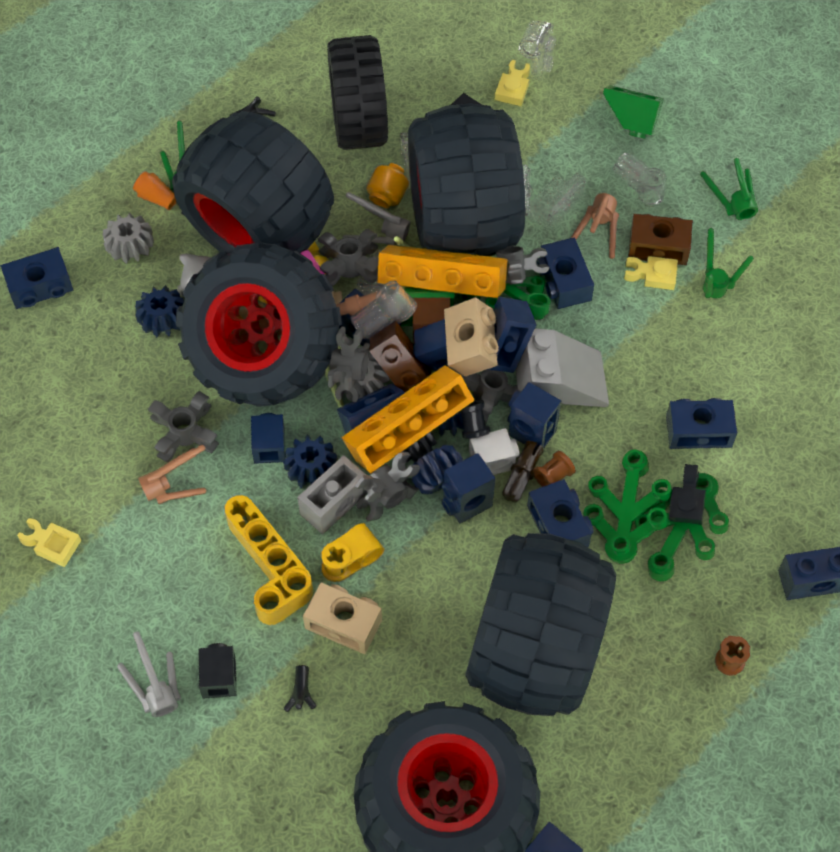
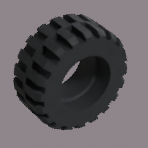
(358, 92)

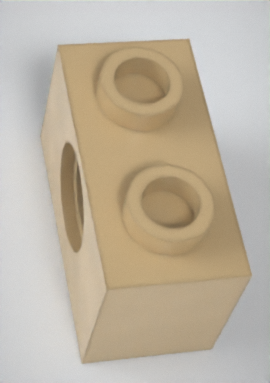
(470, 337)
(354, 632)

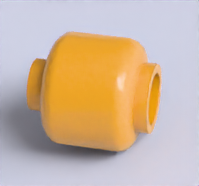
(387, 185)

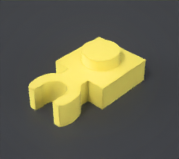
(514, 85)
(657, 272)
(53, 543)

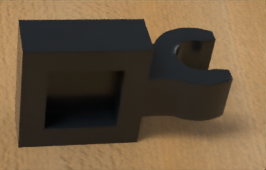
(688, 502)

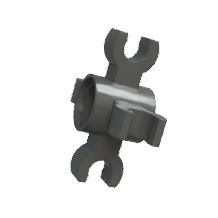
(349, 257)
(519, 262)
(348, 364)
(491, 388)
(183, 416)
(387, 486)

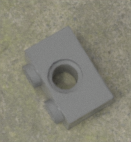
(331, 495)

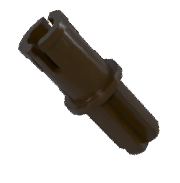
(522, 471)

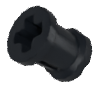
(474, 420)

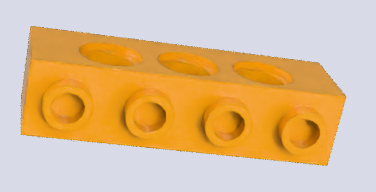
(443, 271)
(408, 418)

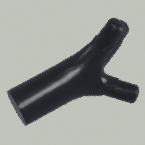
(253, 107)
(300, 690)

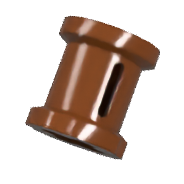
(555, 469)
(734, 664)

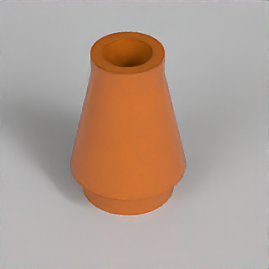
(154, 190)

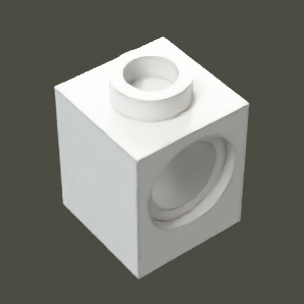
(496, 450)

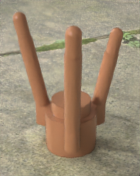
(601, 212)
(156, 483)

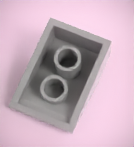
(563, 369)

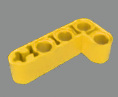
(264, 553)

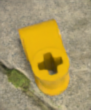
(355, 550)

